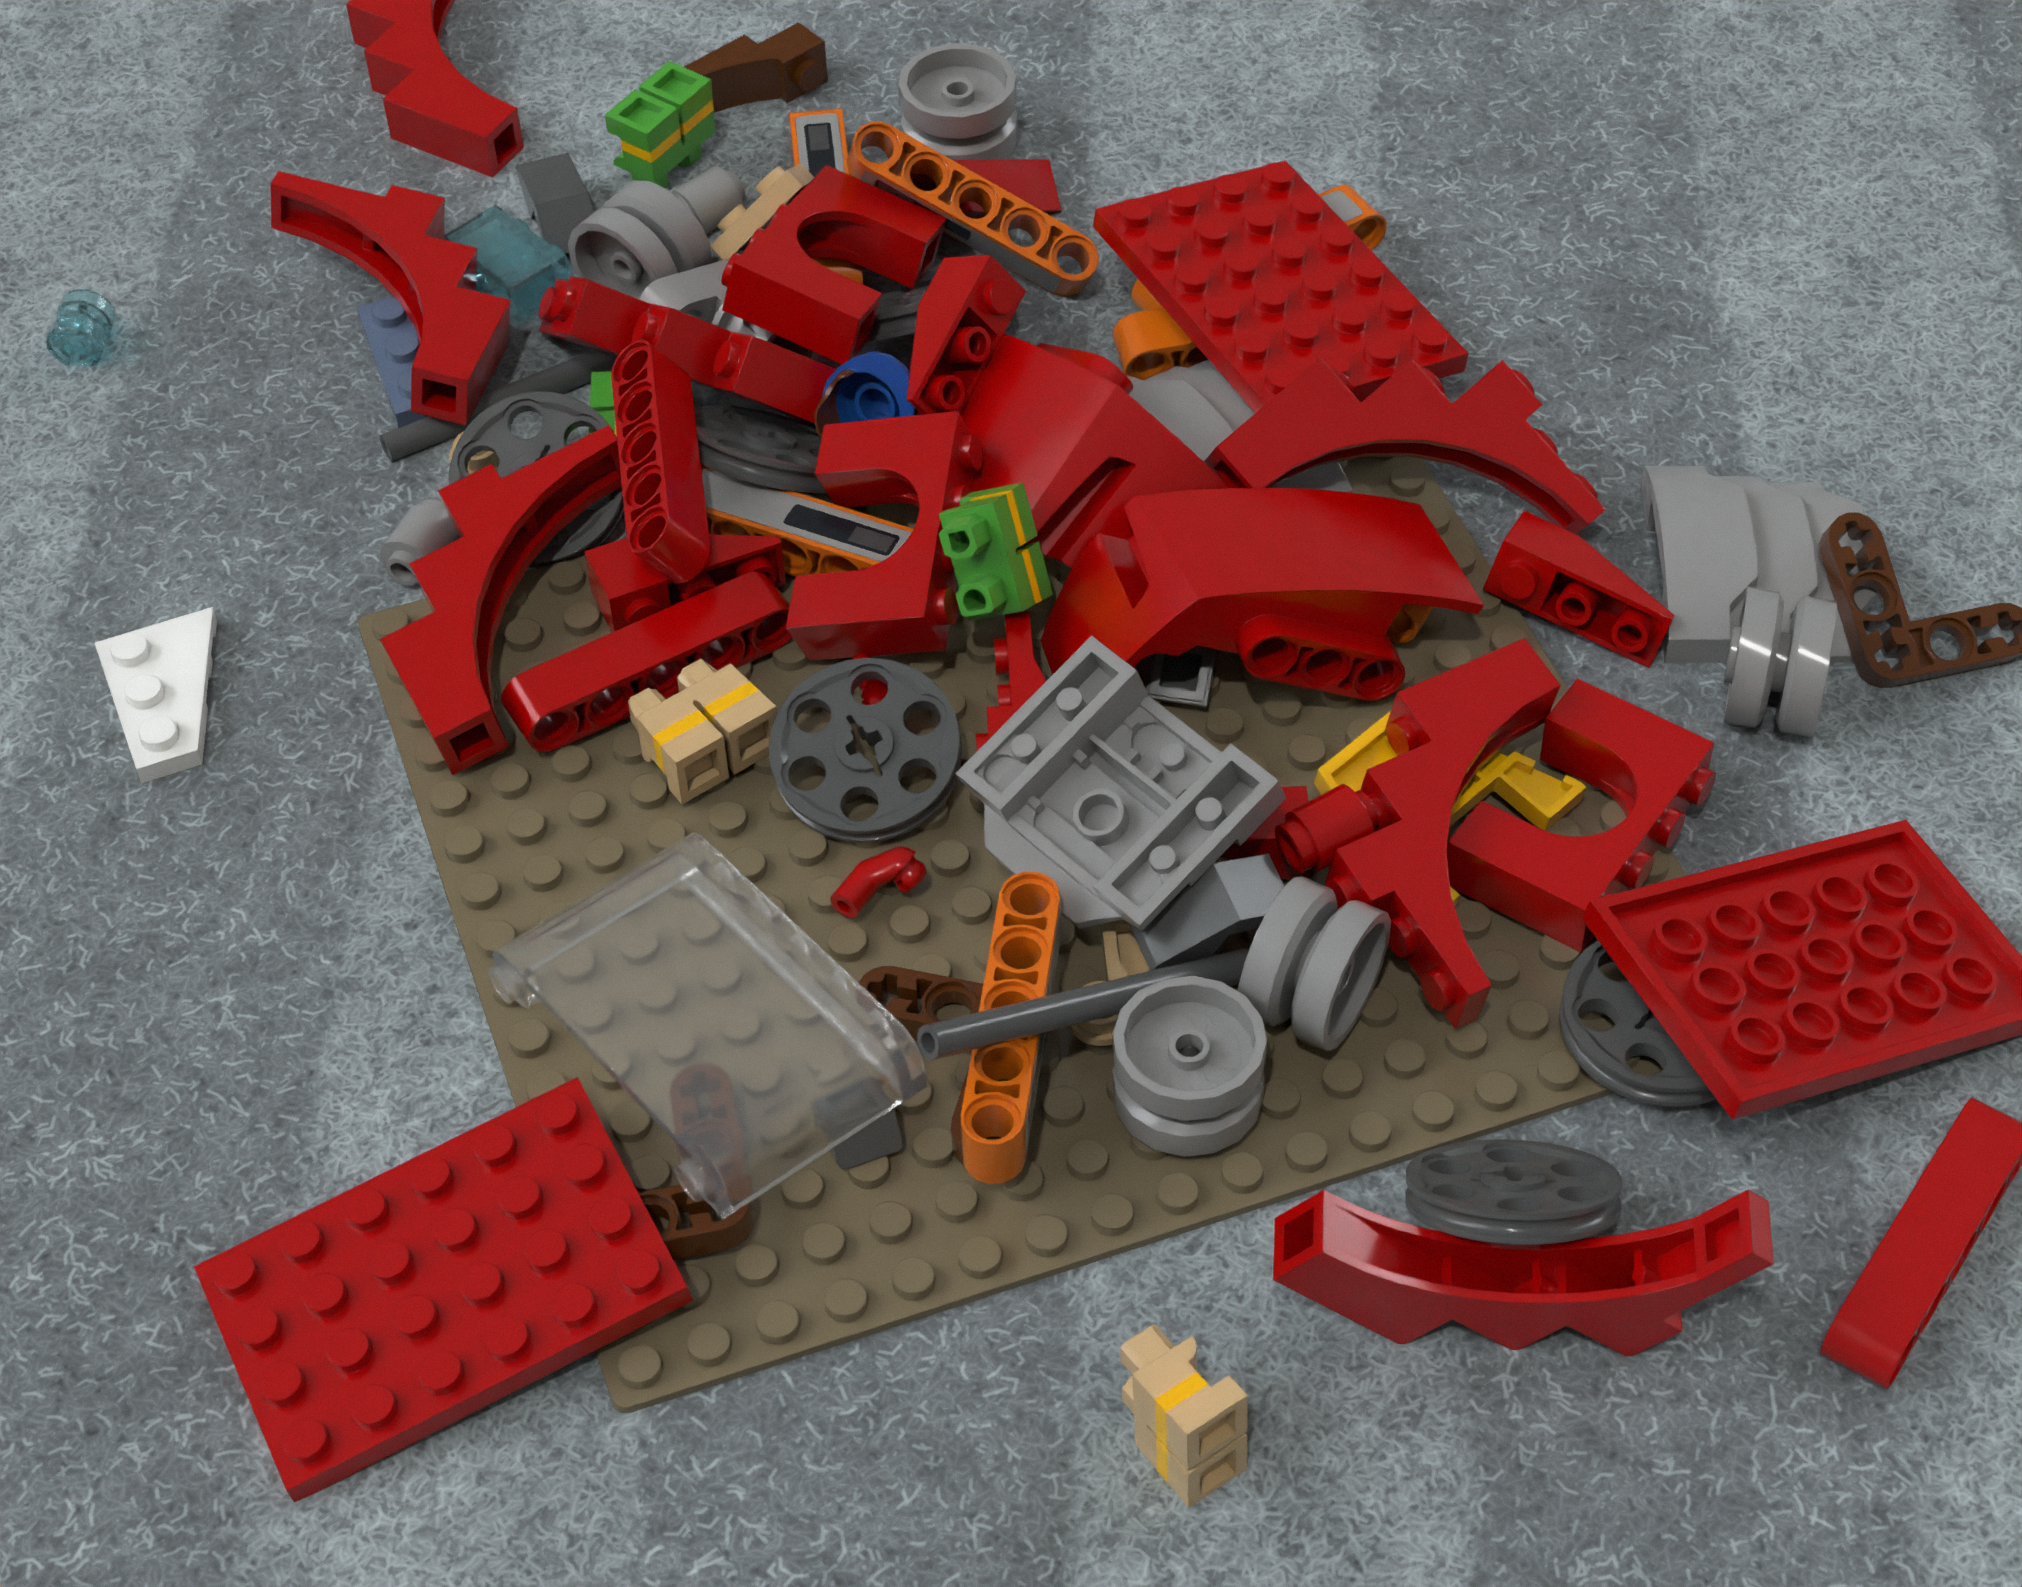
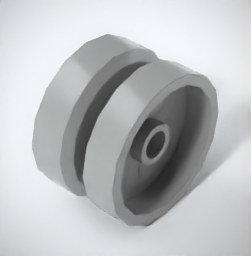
(960, 101)
(638, 239)
(1781, 662)
(1315, 962)
(1188, 1065)

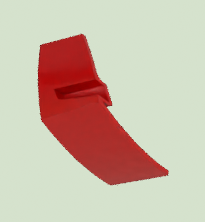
(1074, 441)
(1265, 573)

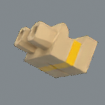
(704, 728)
(1180, 1421)

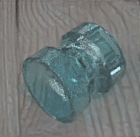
(81, 328)

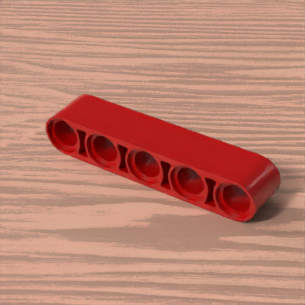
(660, 462)
(595, 681)
(1926, 1244)

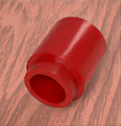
(1323, 825)

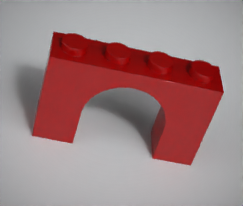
(837, 218)
(911, 595)
(1550, 877)

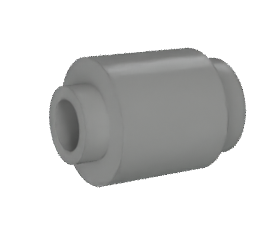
(711, 195)
(418, 534)

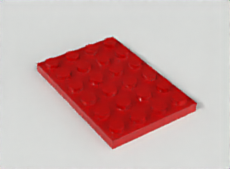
(1274, 283)
(1815, 966)
(439, 1288)

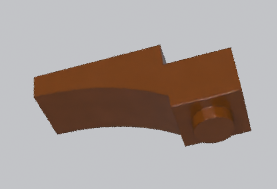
(773, 69)

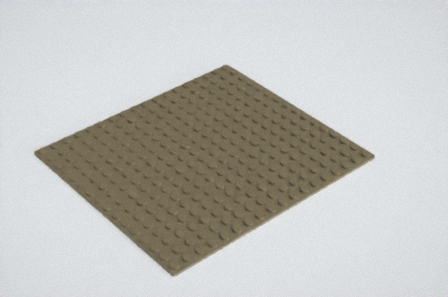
(913, 1230)

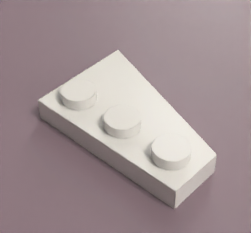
(161, 690)

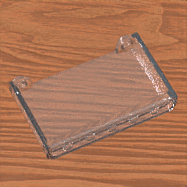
(715, 1019)

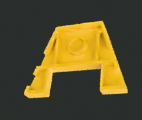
(1512, 777)

